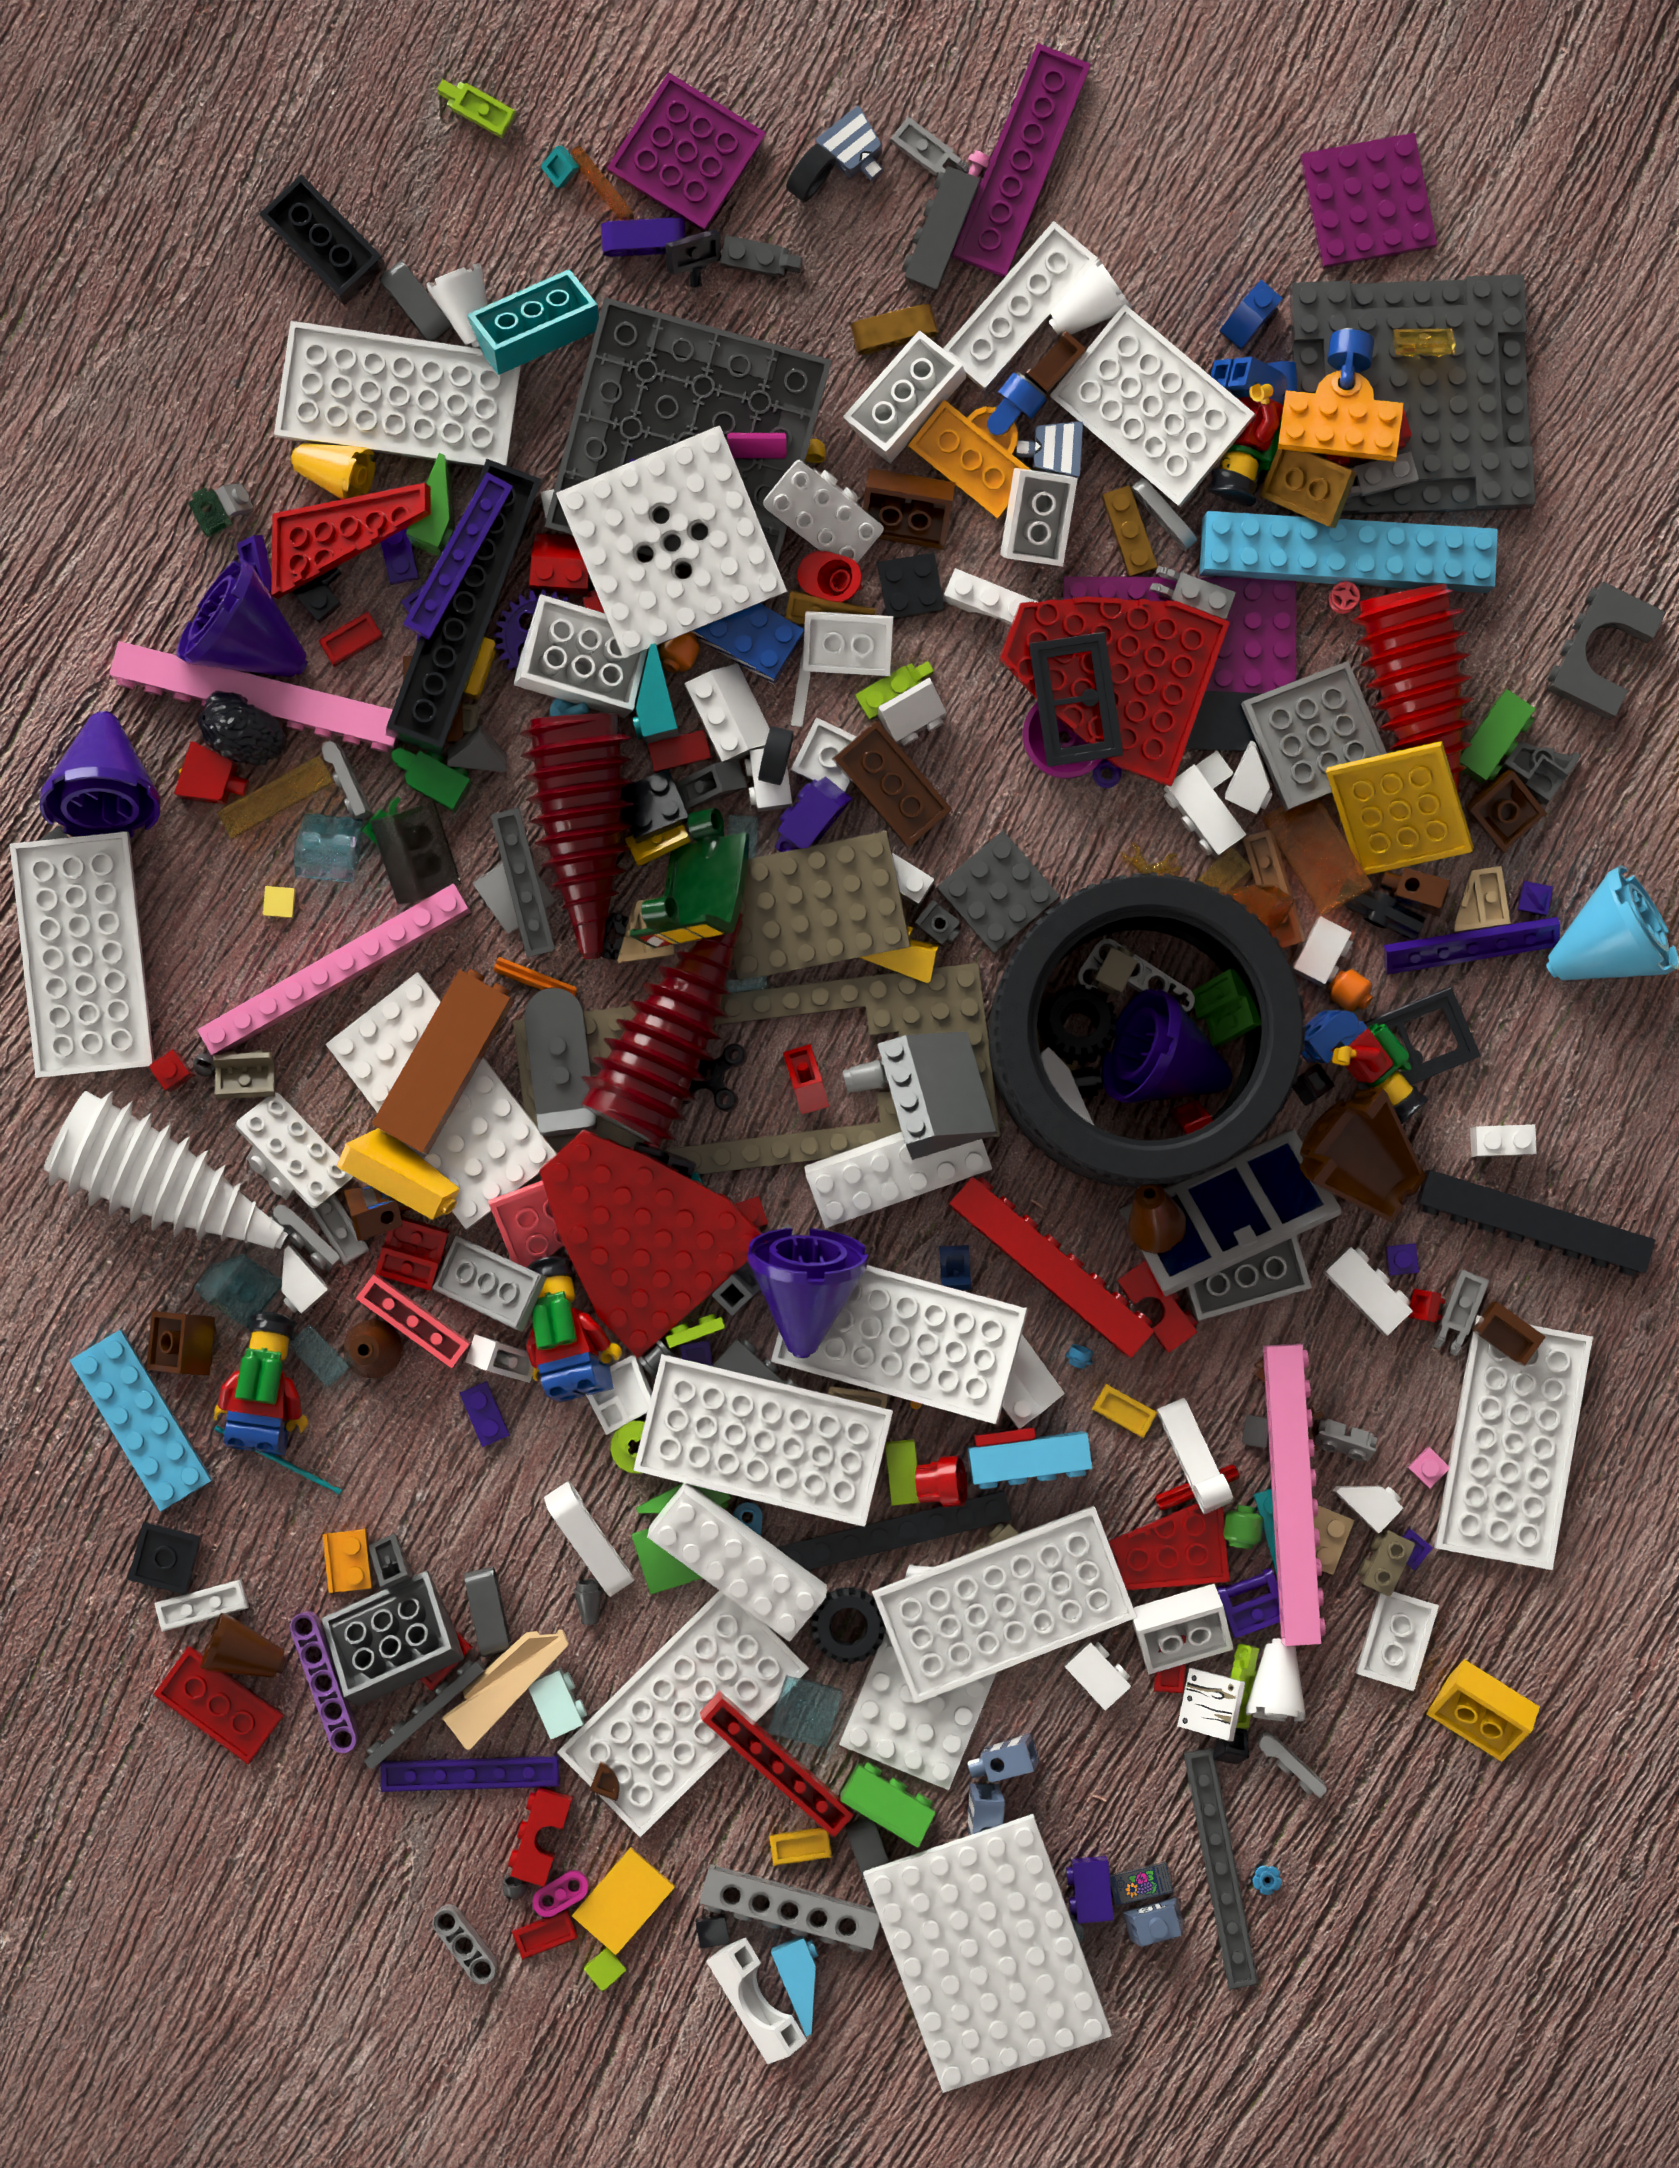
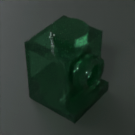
(216, 519)

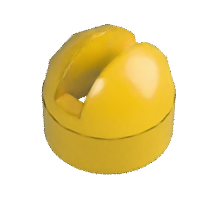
(816, 451)

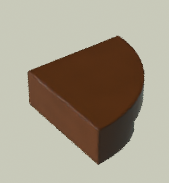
(606, 1782)

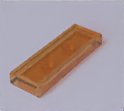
(601, 184)

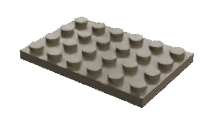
(820, 906)

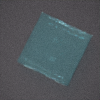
(805, 1711)

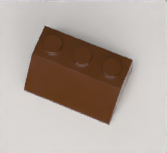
(909, 507)

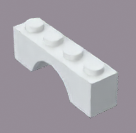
(982, 597)
(772, 2031)

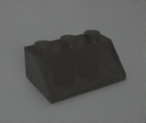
(415, 852)

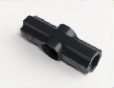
(1387, 913)

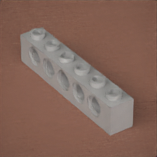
(807, 1901)

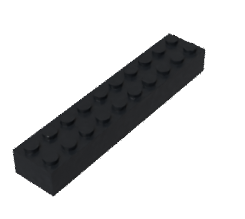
(446, 661)

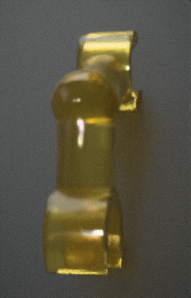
(1141, 864)

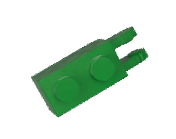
(433, 778)

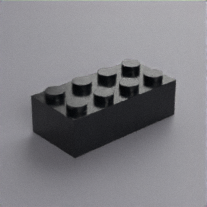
(322, 239)

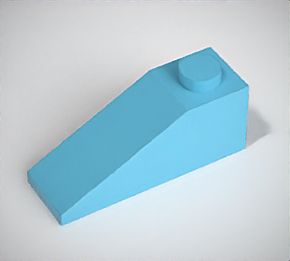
(797, 1969)

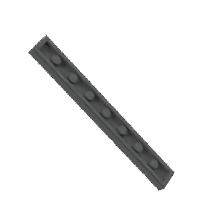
(1220, 1868)

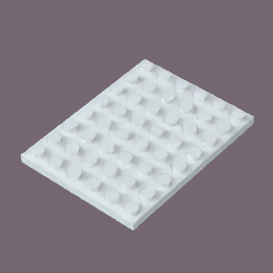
(987, 1953)

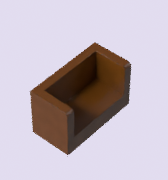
(1056, 363)
(1508, 1333)

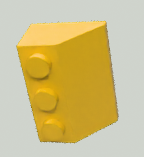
(1484, 1710)

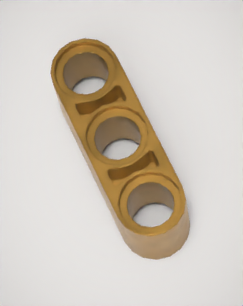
(893, 328)

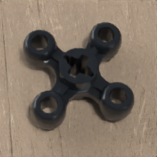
(716, 1083)

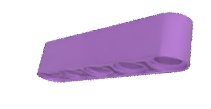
(322, 1696)

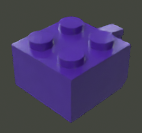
(812, 816)

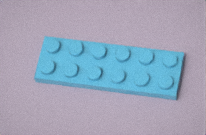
(141, 1420)

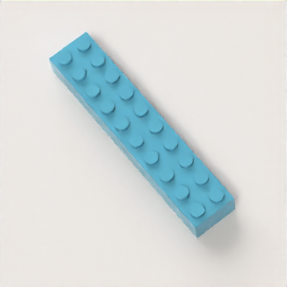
(1352, 552)

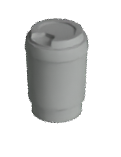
(865, 1077)

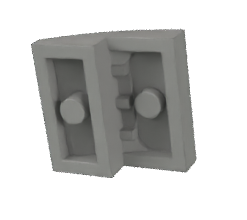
(496, 893)

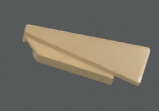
(503, 1685)

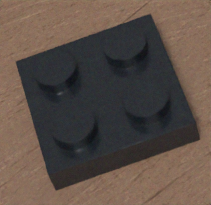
(910, 586)
(655, 806)
(164, 1557)

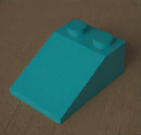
(654, 706)

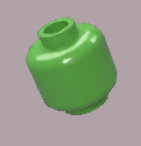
(1243, 1527)

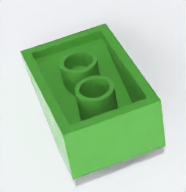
(436, 529)

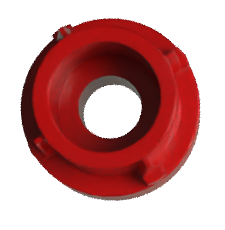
(942, 1482)

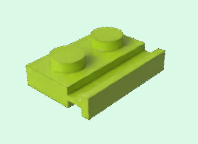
(684, 1334)

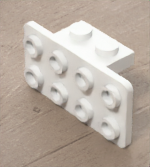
(823, 512)
(290, 1152)

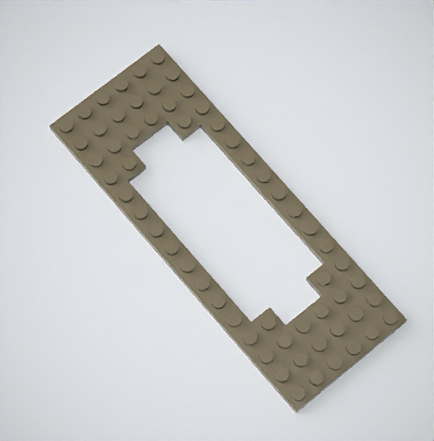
(892, 1005)

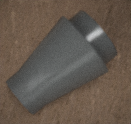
(588, 1599)

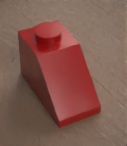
(806, 1079)

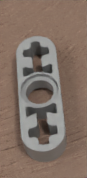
(1163, 514)

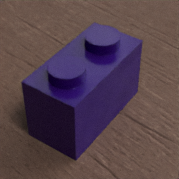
(1091, 1889)

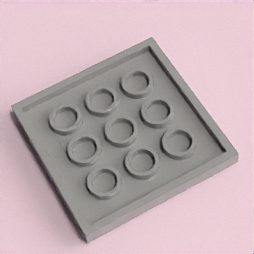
(1311, 728)

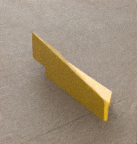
(912, 961)

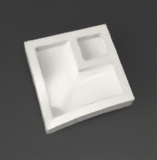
(627, 1400)

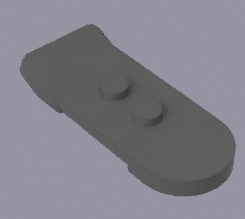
(558, 1061)

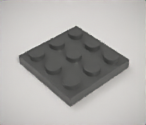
(998, 892)

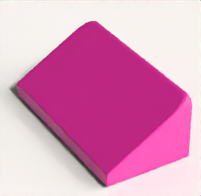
(758, 445)

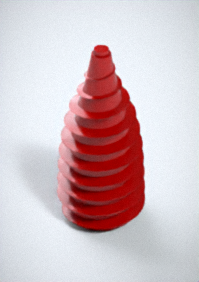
(1418, 668)

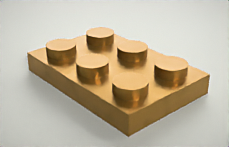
(1308, 485)

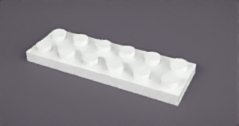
(1019, 305)

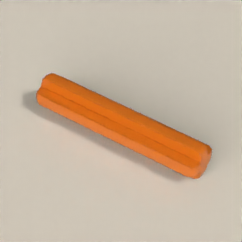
(529, 976)

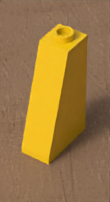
(399, 1173)

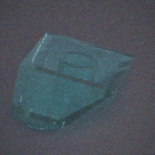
(238, 1287)

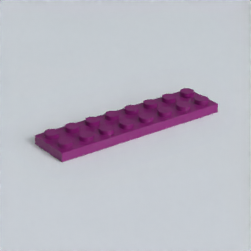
(1021, 160)

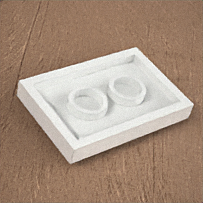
(848, 643)
(1397, 1639)

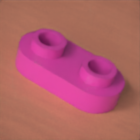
(561, 1893)

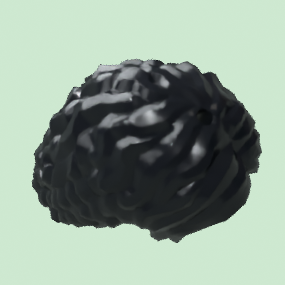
(240, 729)

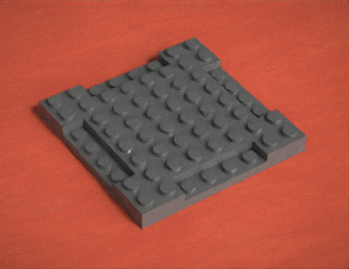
(673, 378)
(1461, 407)

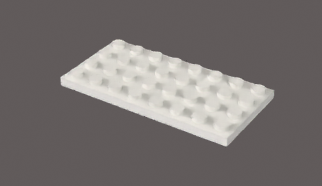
(395, 396)
(82, 954)
(488, 1138)
(920, 1344)
(763, 1440)
(1513, 1450)
(1004, 1604)
(653, 1722)

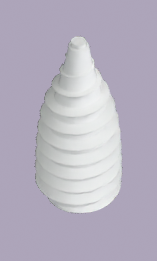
(151, 1175)

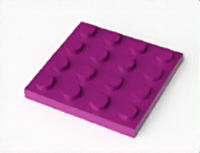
(686, 152)
(1368, 200)

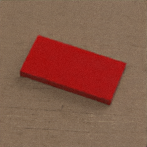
(219, 1706)

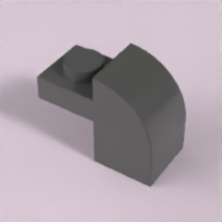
(737, 1289)

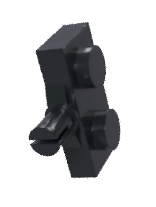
(693, 254)
(318, 595)

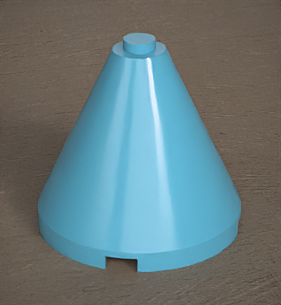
(1615, 935)

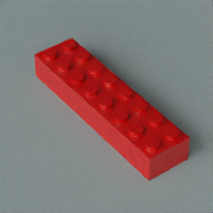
(1050, 1267)

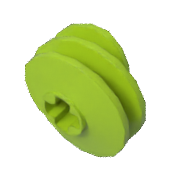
(621, 1443)

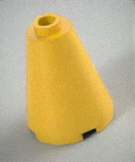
(338, 469)

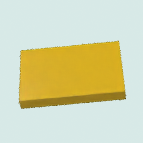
(623, 1900)

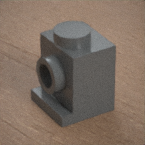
(926, 924)

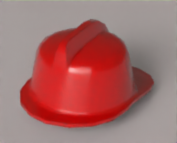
(829, 576)

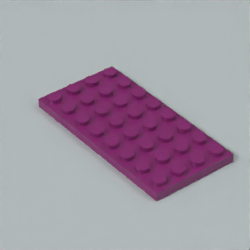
(1261, 631)

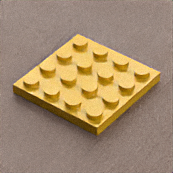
(1400, 808)

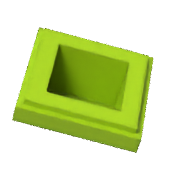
(604, 1969)

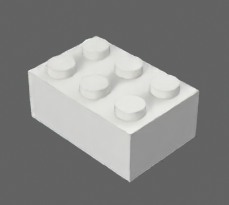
(1038, 517)

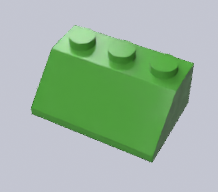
(888, 1803)

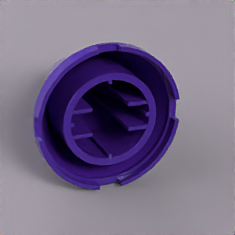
(241, 628)
(100, 784)
(1161, 1053)
(806, 1281)

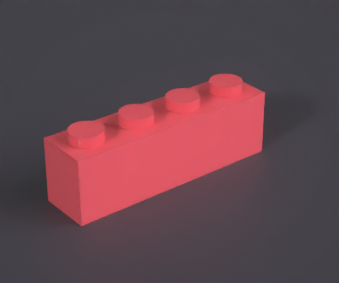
(414, 1321)

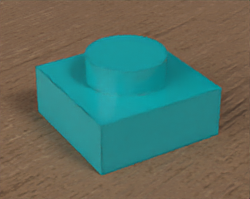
(560, 166)

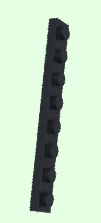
(898, 1531)

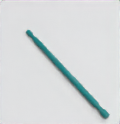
(292, 1467)

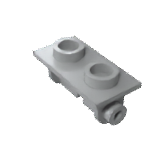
(1358, 1445)

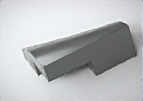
(1540, 769)

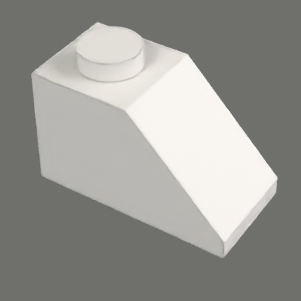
(301, 1282)
(500, 1358)
(1371, 1503)

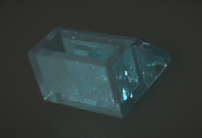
(328, 848)

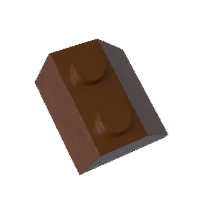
(180, 1343)

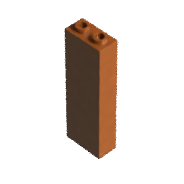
(444, 1060)

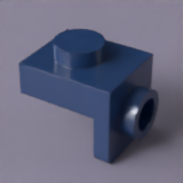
(955, 1267)

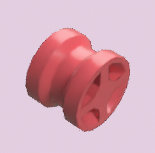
(1346, 592)

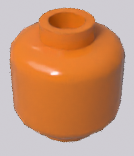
(679, 653)
(1351, 990)

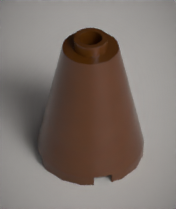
(1155, 1220)
(383, 1344)
(241, 1650)

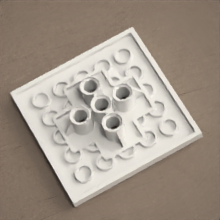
(615, 520)

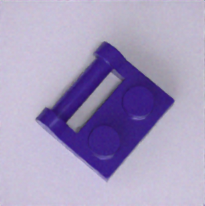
(1254, 1613)

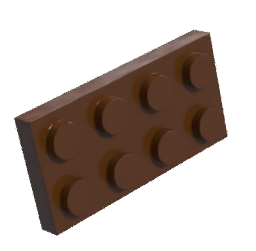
(891, 784)

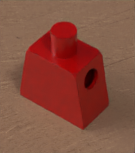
(208, 777)

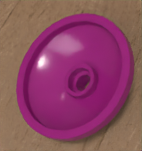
(1035, 749)

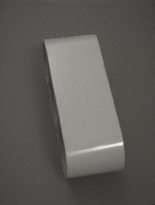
(469, 1958)

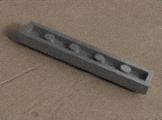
(523, 882)
(424, 1712)

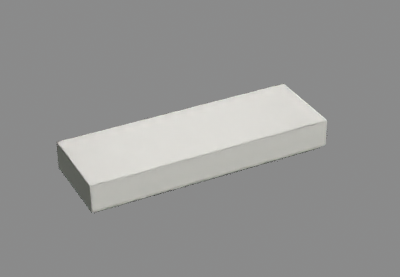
(201, 1605)

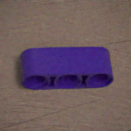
(640, 236)

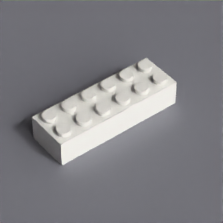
(885, 1175)
(737, 1561)

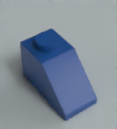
(1251, 314)

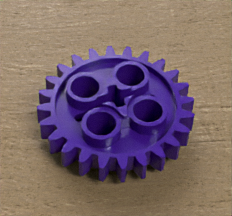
(513, 634)

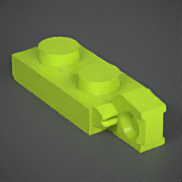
(478, 107)
(891, 687)
(1245, 1670)

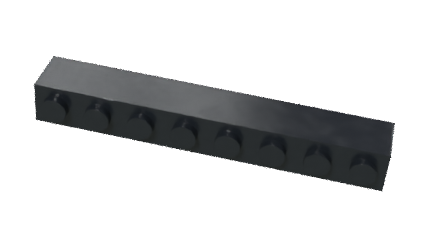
(1535, 1222)

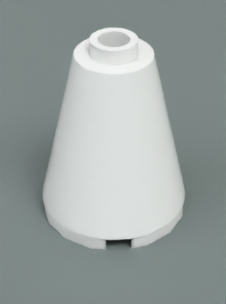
(459, 295)
(1088, 301)
(1277, 1685)

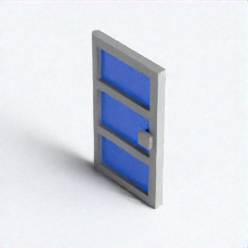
(1240, 1212)

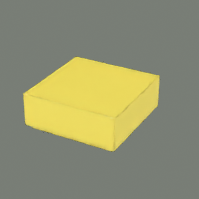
(279, 902)

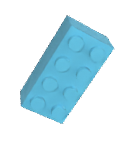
(1038, 1457)

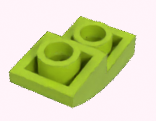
(901, 1470)

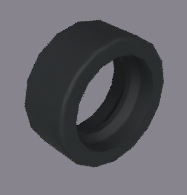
(810, 172)
(775, 755)

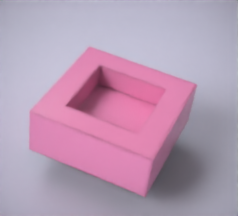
(1428, 1467)

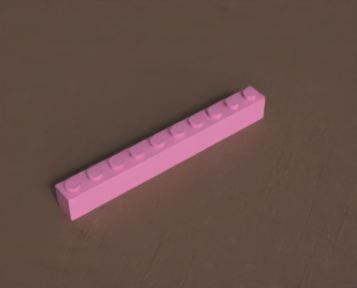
(284, 701)
(334, 970)
(1292, 1494)

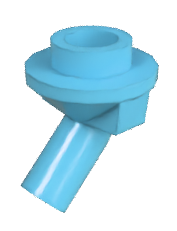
(562, 707)

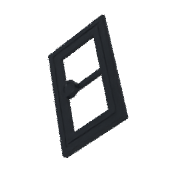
(1104, 695)
(1420, 1071)

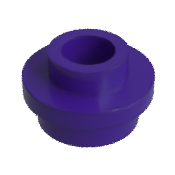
(1106, 783)

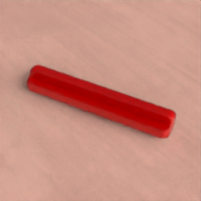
(1184, 1492)

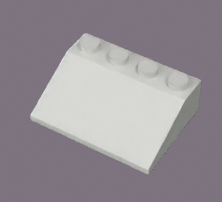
(577, 659)

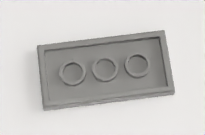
(489, 1283)

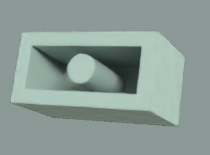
(556, 1703)

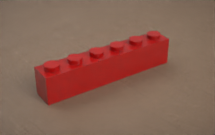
(776, 1763)

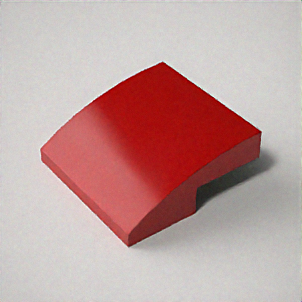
(413, 1253)

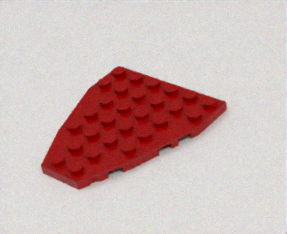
(1158, 668)
(641, 1235)

